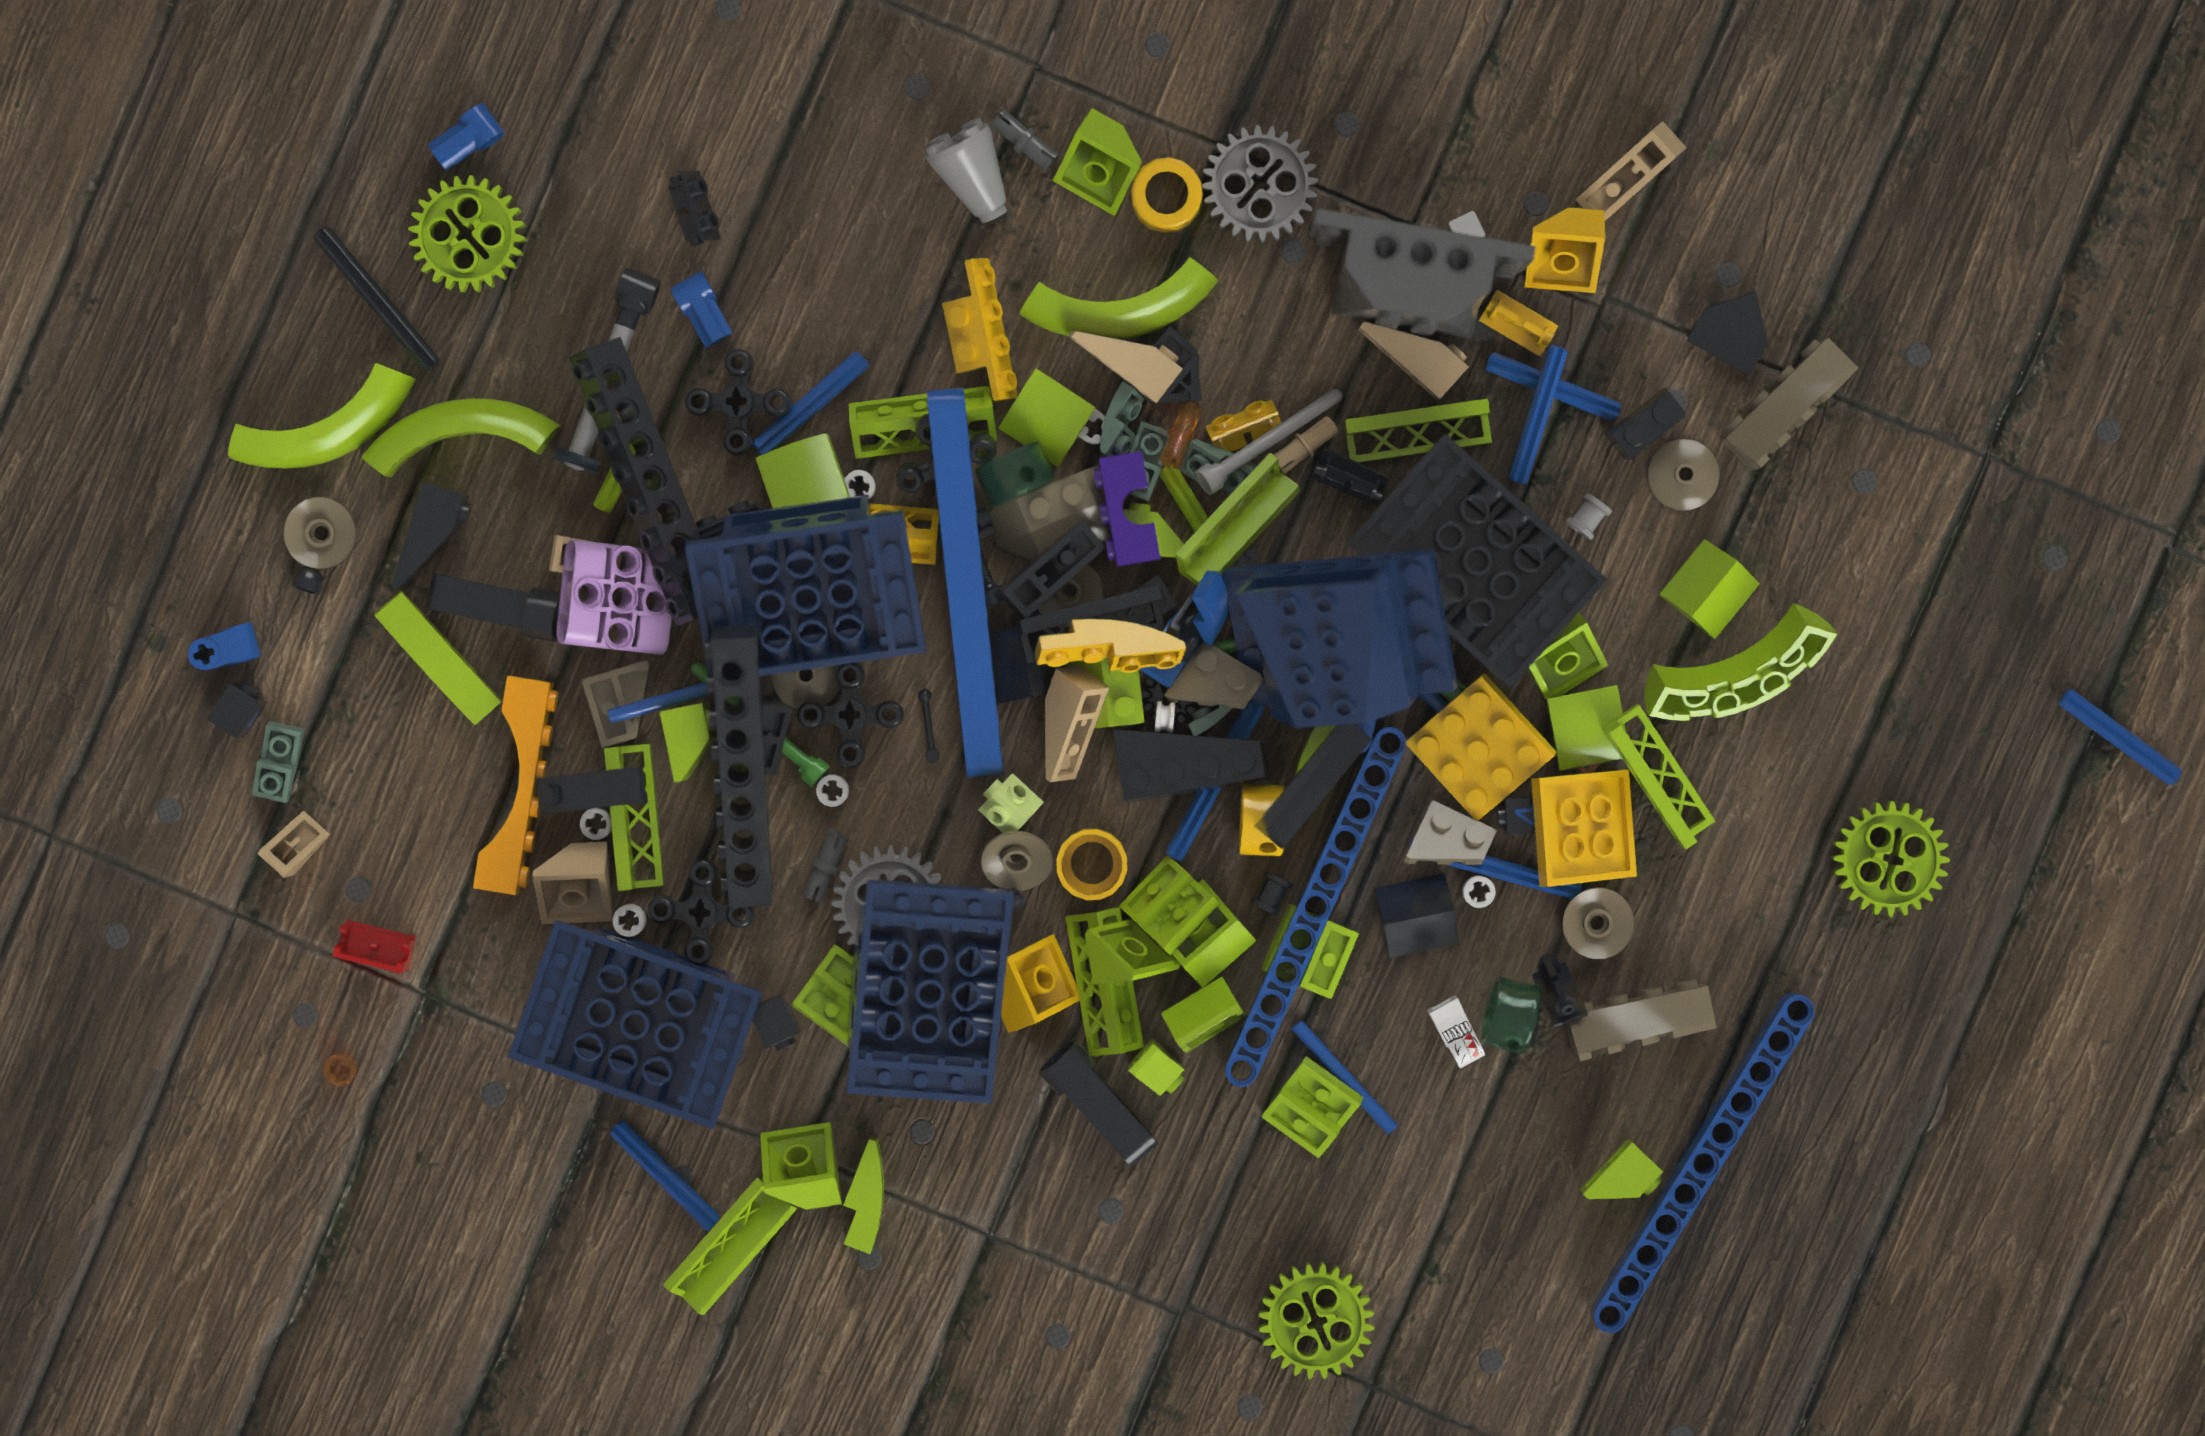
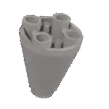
(970, 168)

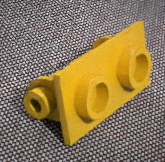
(1518, 323)
(1228, 429)

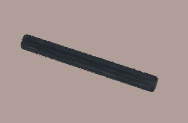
(376, 298)

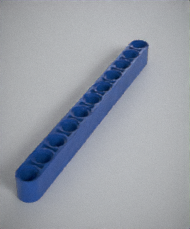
(965, 581)
(1314, 925)
(1701, 1180)

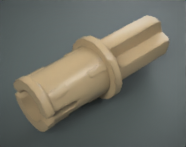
(1305, 444)

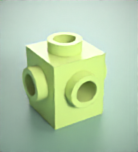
(1009, 804)

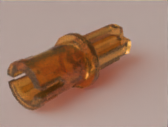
(1181, 434)

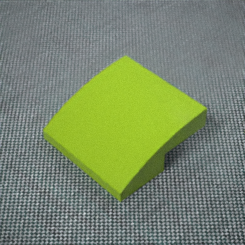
(1047, 414)
(803, 473)
(1578, 727)
(1169, 904)
(1327, 958)
(828, 993)
(1312, 1107)

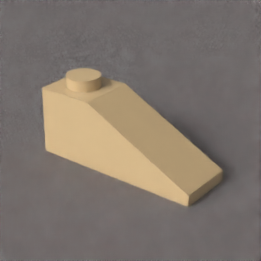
(1632, 171)
(1423, 359)
(1138, 364)
(1070, 718)

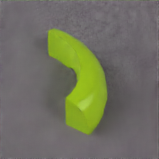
(1125, 317)
(457, 419)
(331, 437)
(1744, 678)

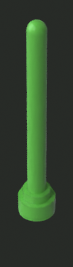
(810, 767)

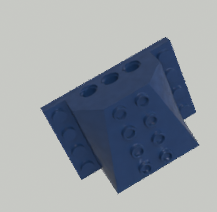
(815, 581)
(1342, 635)
(927, 990)
(635, 1022)

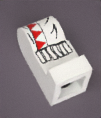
(1456, 1031)

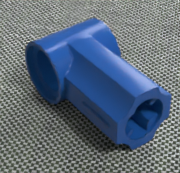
(474, 131)
(698, 302)

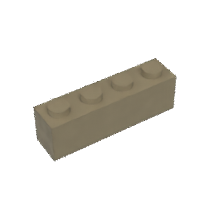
(1788, 403)
(1642, 1019)

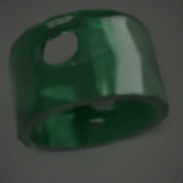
(1015, 474)
(1511, 1015)

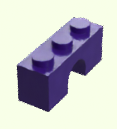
(1119, 478)

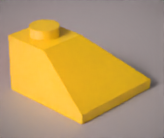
(1567, 251)
(1036, 984)

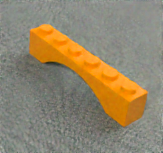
(527, 711)

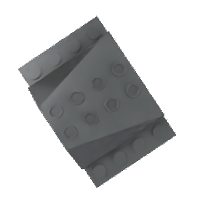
(1414, 272)

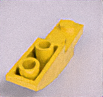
(1123, 643)

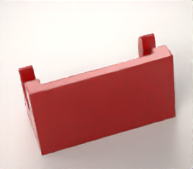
(375, 946)

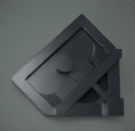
(1732, 331)
(1187, 383)

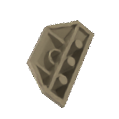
(1043, 516)

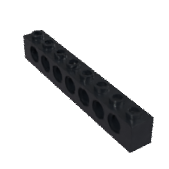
(649, 461)
(740, 646)

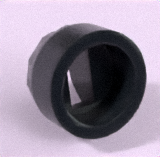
(308, 580)

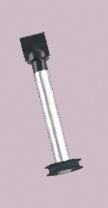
(635, 298)

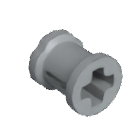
(1589, 516)

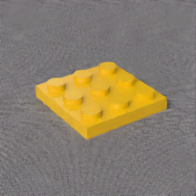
(1480, 747)
(1584, 827)

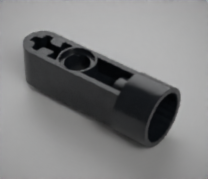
(532, 611)
(1072, 1073)

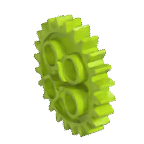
(491, 213)
(1922, 867)
(1287, 1332)

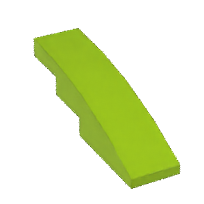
(437, 657)

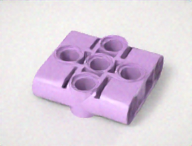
(590, 621)

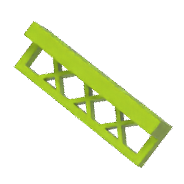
(891, 415)
(1417, 417)
(1237, 521)
(1650, 785)
(622, 827)
(1119, 1006)
(729, 1247)

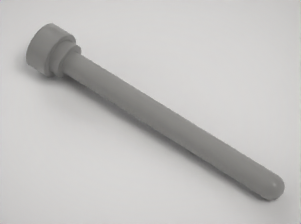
(1213, 476)

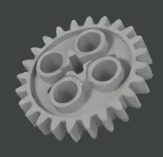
(1235, 162)
(871, 868)

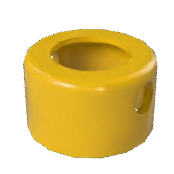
(1166, 222)
(1254, 803)
(1082, 889)

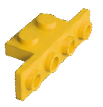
(979, 333)

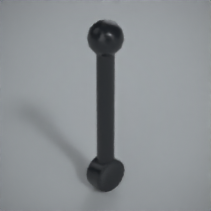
(932, 754)

